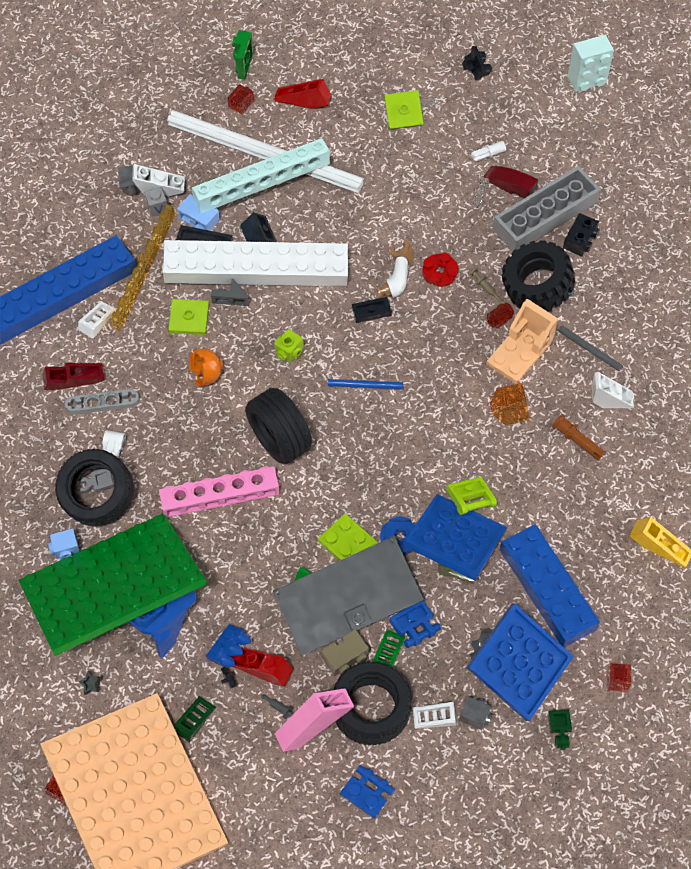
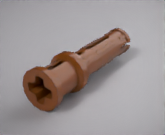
(571, 432)

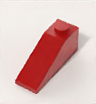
(306, 94)

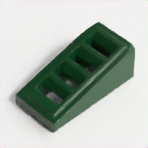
(186, 729)

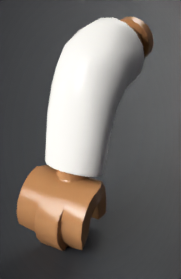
(397, 282)

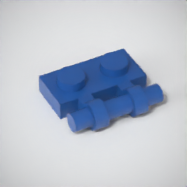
(410, 619)
(364, 797)

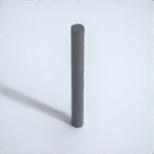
(590, 348)

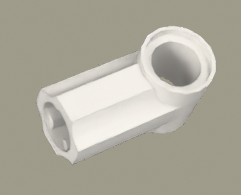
(113, 442)

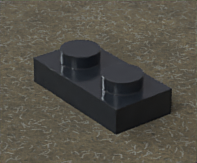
(371, 309)

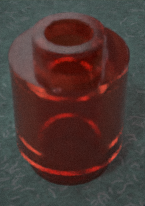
(500, 315)

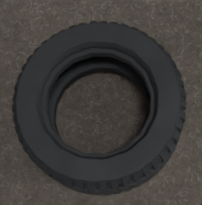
(278, 425)
(71, 473)
(383, 676)

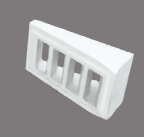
(90, 328)
(452, 721)

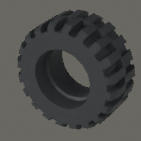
(535, 257)

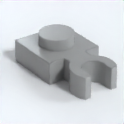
(100, 481)

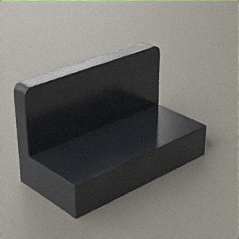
(257, 229)

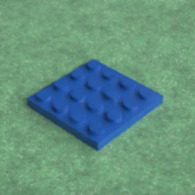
(455, 539)
(520, 662)

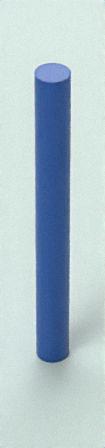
(365, 384)

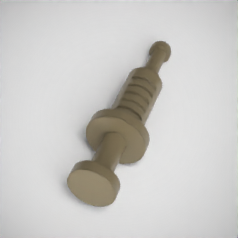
(484, 283)

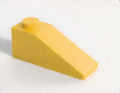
(659, 540)

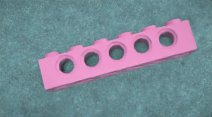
(212, 499)

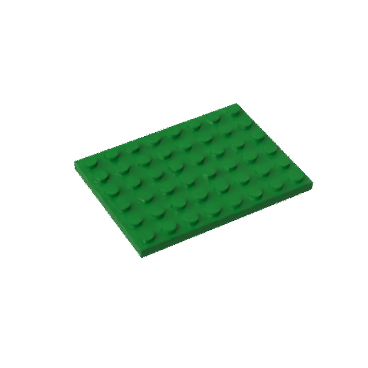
(111, 583)

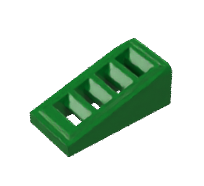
(395, 651)

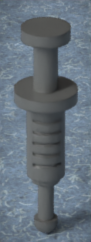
(286, 711)

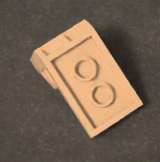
(527, 340)

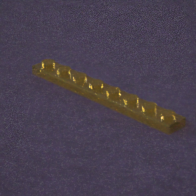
(145, 262)

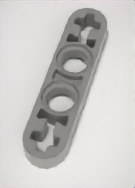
(102, 401)

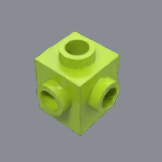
(288, 346)

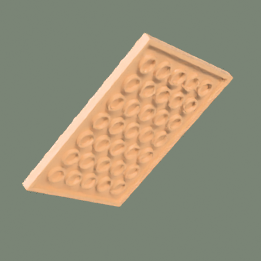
(133, 790)

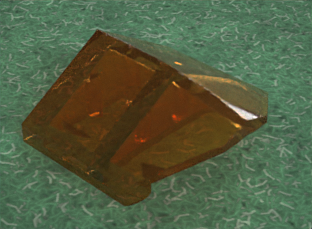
(510, 404)

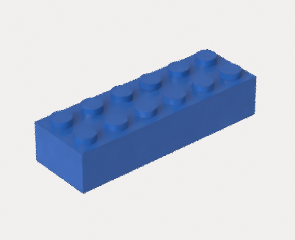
(549, 586)

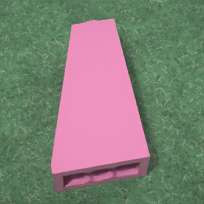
(312, 718)

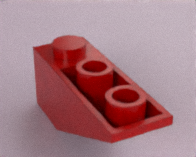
(264, 666)

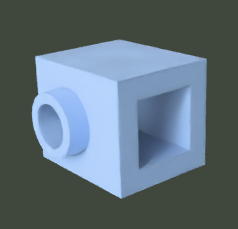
(63, 544)

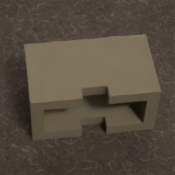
(345, 654)

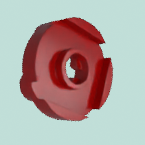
(444, 261)

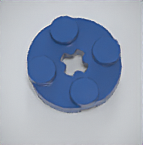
(396, 525)

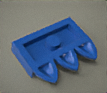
(227, 646)

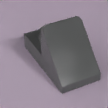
(235, 296)

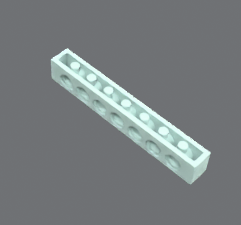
(261, 175)

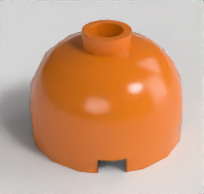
(205, 363)

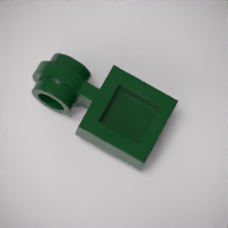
(560, 723)

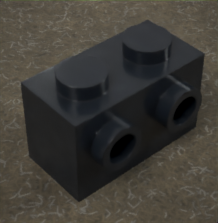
(581, 234)

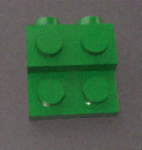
(243, 52)

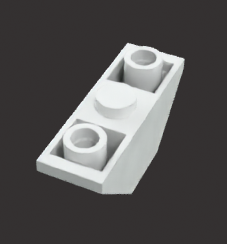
(149, 179)
(610, 394)

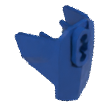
(165, 622)

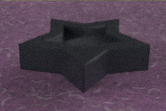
(227, 678)

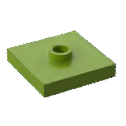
(403, 109)
(188, 317)

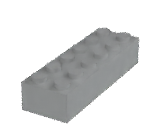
(546, 208)

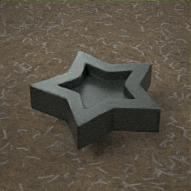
(90, 683)

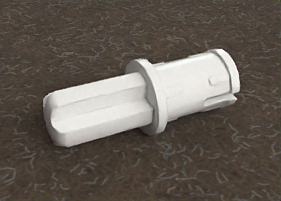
(488, 151)

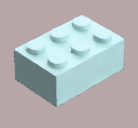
(590, 63)

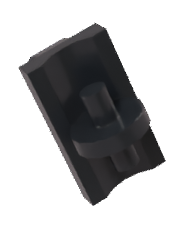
(475, 63)

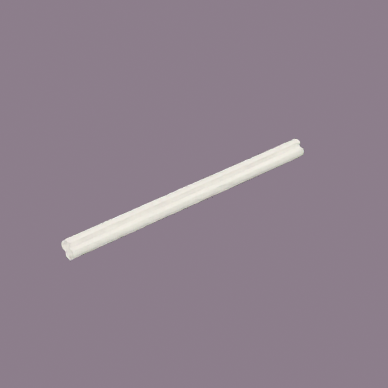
(258, 148)

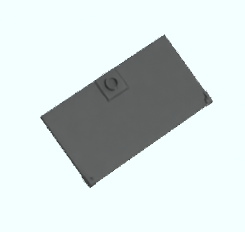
(348, 595)

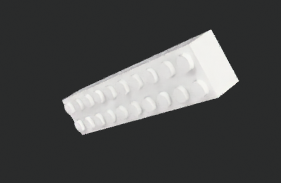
(255, 263)

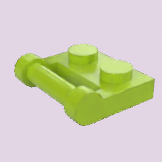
(470, 490)

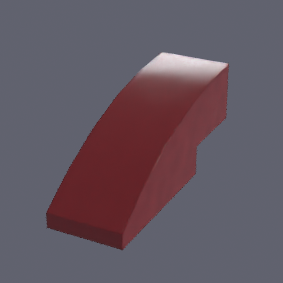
(512, 180)
(72, 375)

